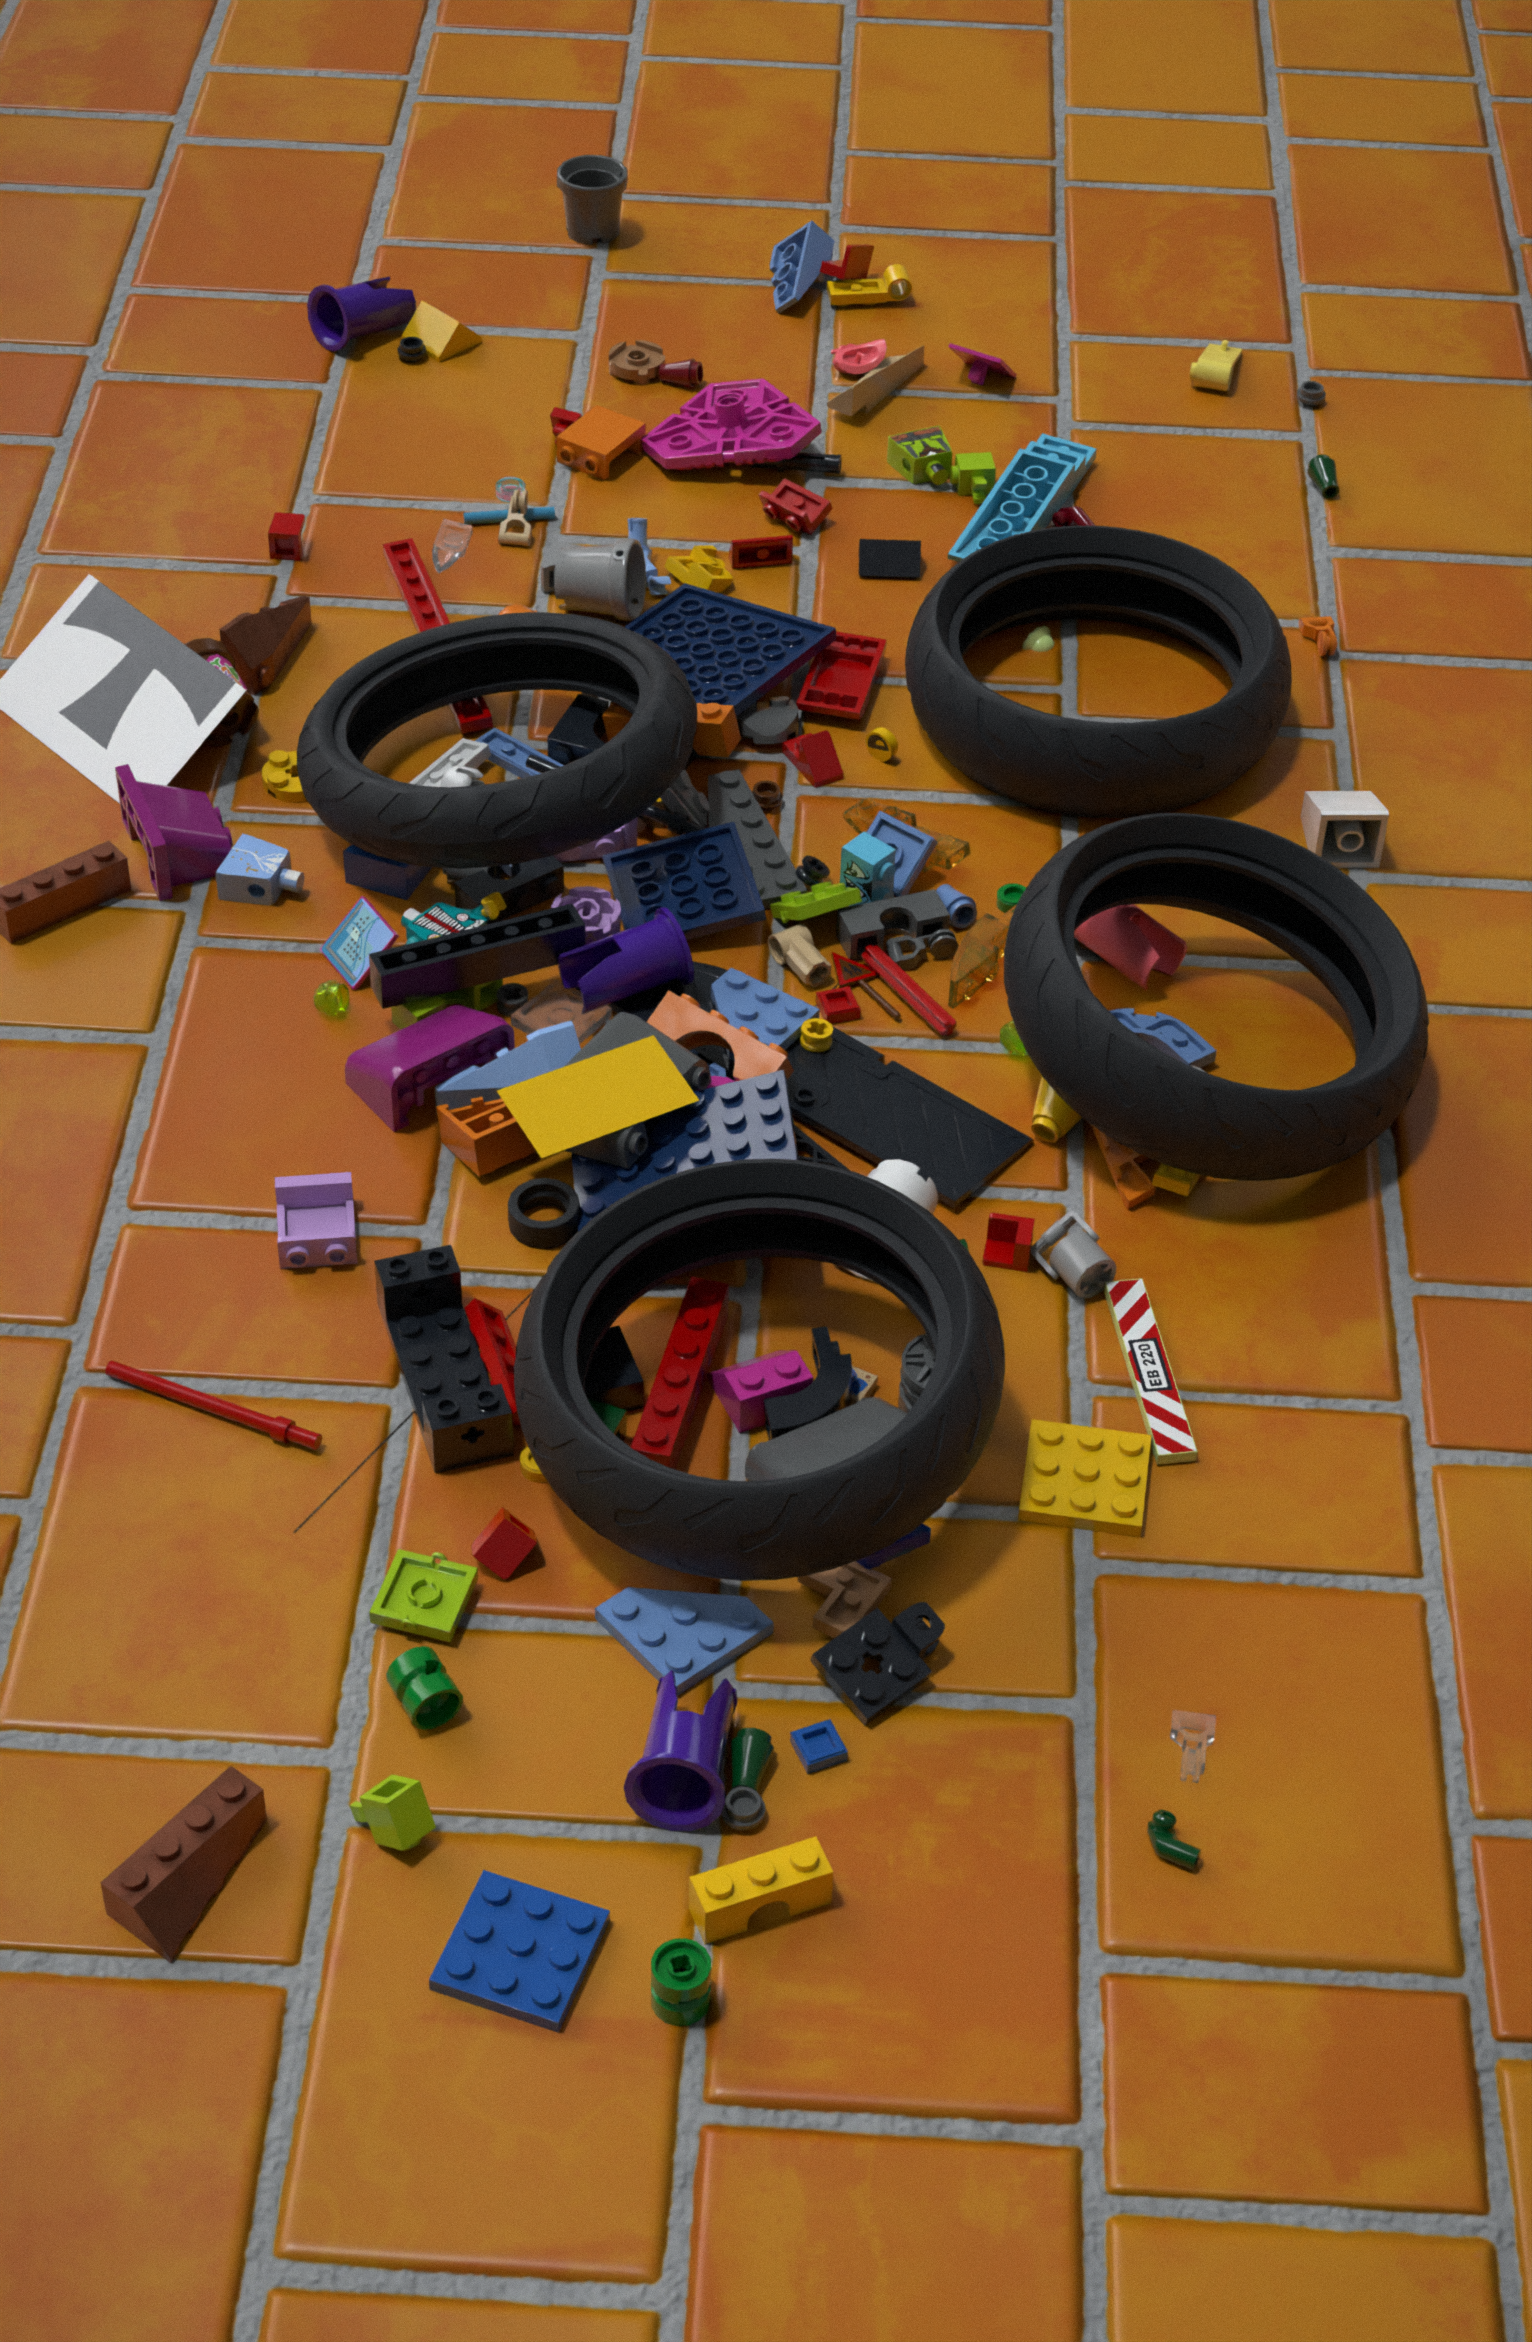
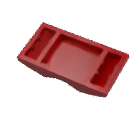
(843, 676)

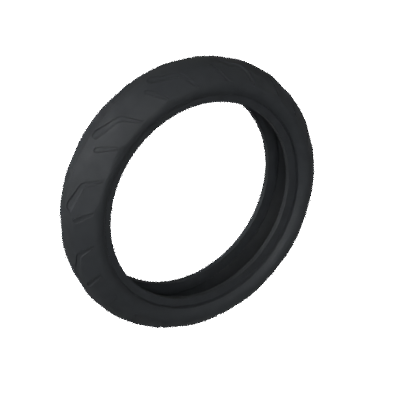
(510, 818)

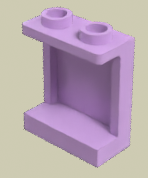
(315, 1220)

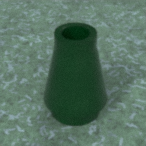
(1324, 475)
(750, 1757)

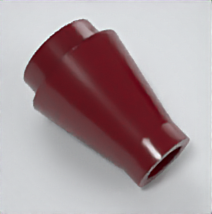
(683, 373)

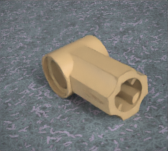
(797, 949)

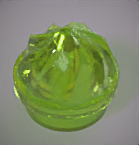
(331, 997)
(1010, 1039)

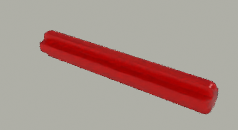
(909, 990)

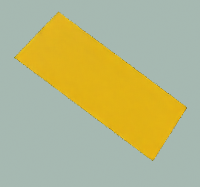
(597, 1096)

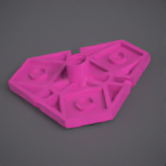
(732, 424)

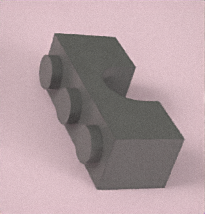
(905, 915)

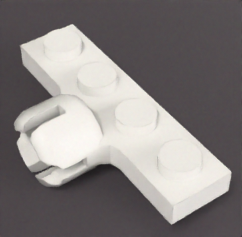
(456, 766)

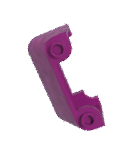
(402, 1065)

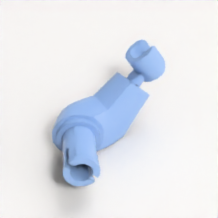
(638, 530)

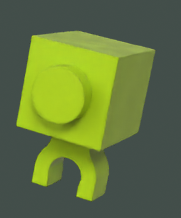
(973, 475)
(395, 1812)

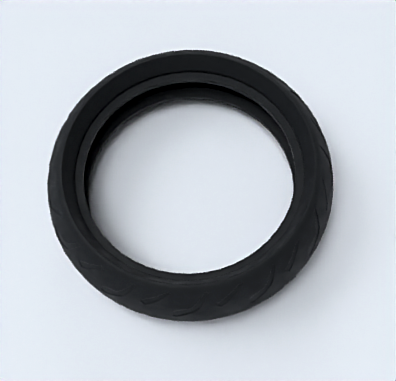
(1091, 764)
(1168, 1106)
(776, 1524)

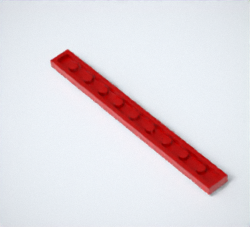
(429, 613)

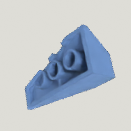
(798, 263)

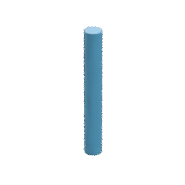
(500, 515)

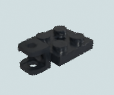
(895, 1645)

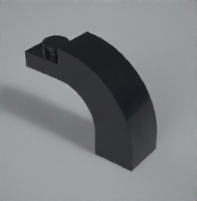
(824, 1396)

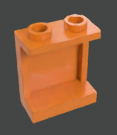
(599, 439)

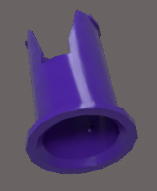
(357, 311)
(628, 962)
(682, 1760)

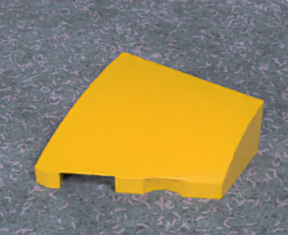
(701, 569)

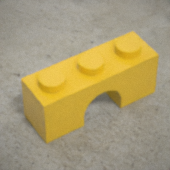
(729, 1894)

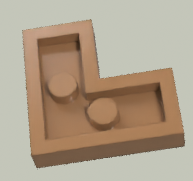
(851, 1596)

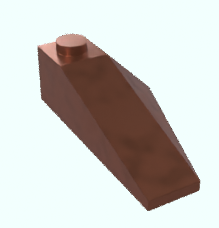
(266, 640)

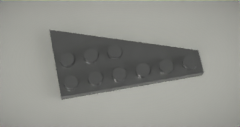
(734, 802)

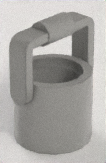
(1076, 1257)

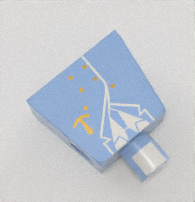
(256, 872)

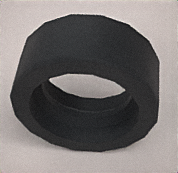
(539, 1193)

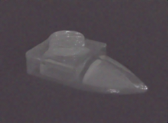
(450, 544)

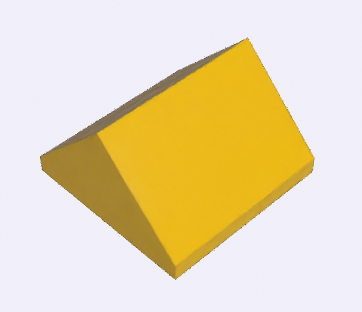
(440, 333)

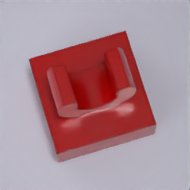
(562, 419)

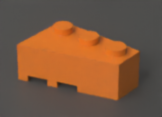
(483, 1135)

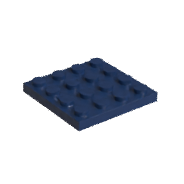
(694, 875)

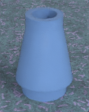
(960, 906)

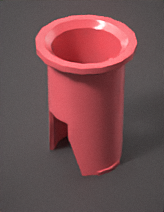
(1132, 942)

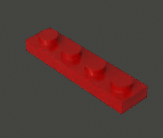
(496, 1347)

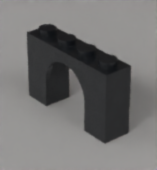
(580, 731)

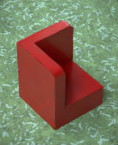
(285, 536)
(1008, 1242)
(503, 1543)

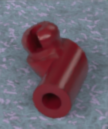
(1071, 517)

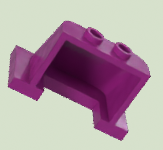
(176, 829)

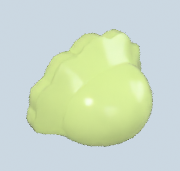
(1039, 640)

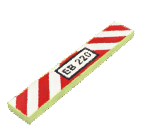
(1150, 1372)

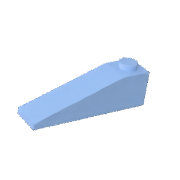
(542, 1053)

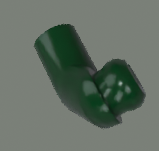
(1166, 1841)

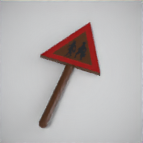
(852, 972)

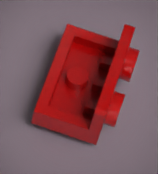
(795, 506)

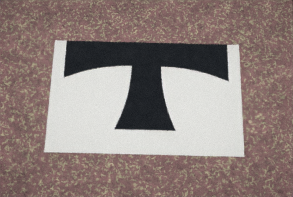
(115, 691)

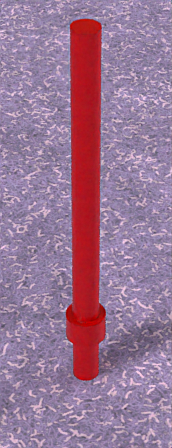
(280, 1428)

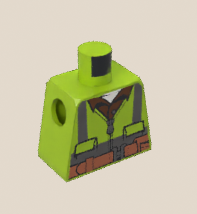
(921, 455)

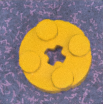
(278, 776)

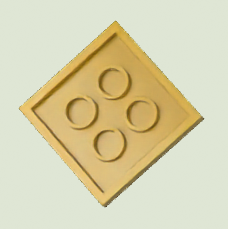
(1085, 1478)

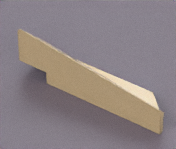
(878, 383)

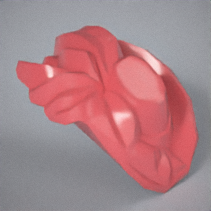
(859, 358)

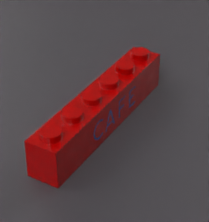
(682, 1372)

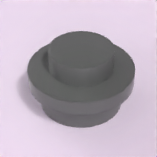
(1311, 393)
(743, 1809)

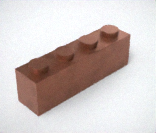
(62, 891)
(184, 1864)

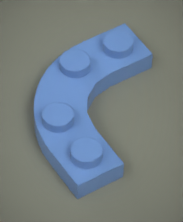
(1168, 1036)

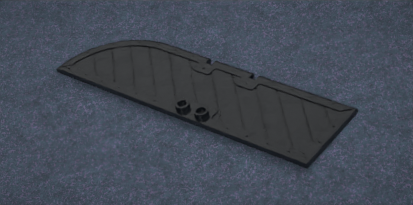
(872, 1105)

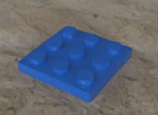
(520, 1951)

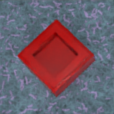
(838, 1005)

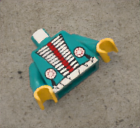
(447, 919)

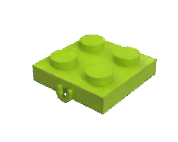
(822, 899)
(424, 1595)

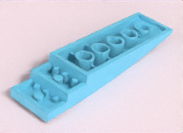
(1026, 493)

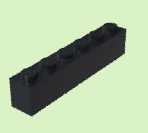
(475, 955)

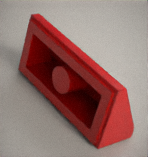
(761, 551)

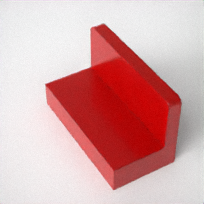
(853, 266)

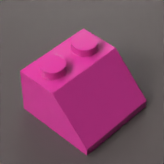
(748, 1383)

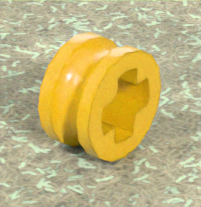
(816, 1035)

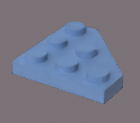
(761, 1008)
(683, 1630)

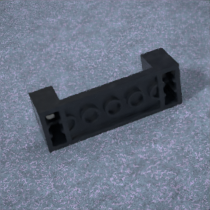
(439, 1360)

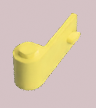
(1215, 366)

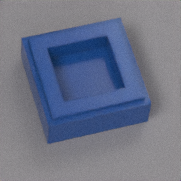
(818, 1746)

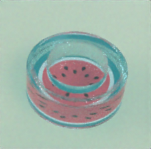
(506, 486)

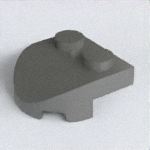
(769, 721)

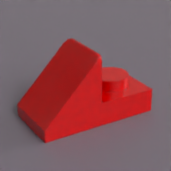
(814, 757)

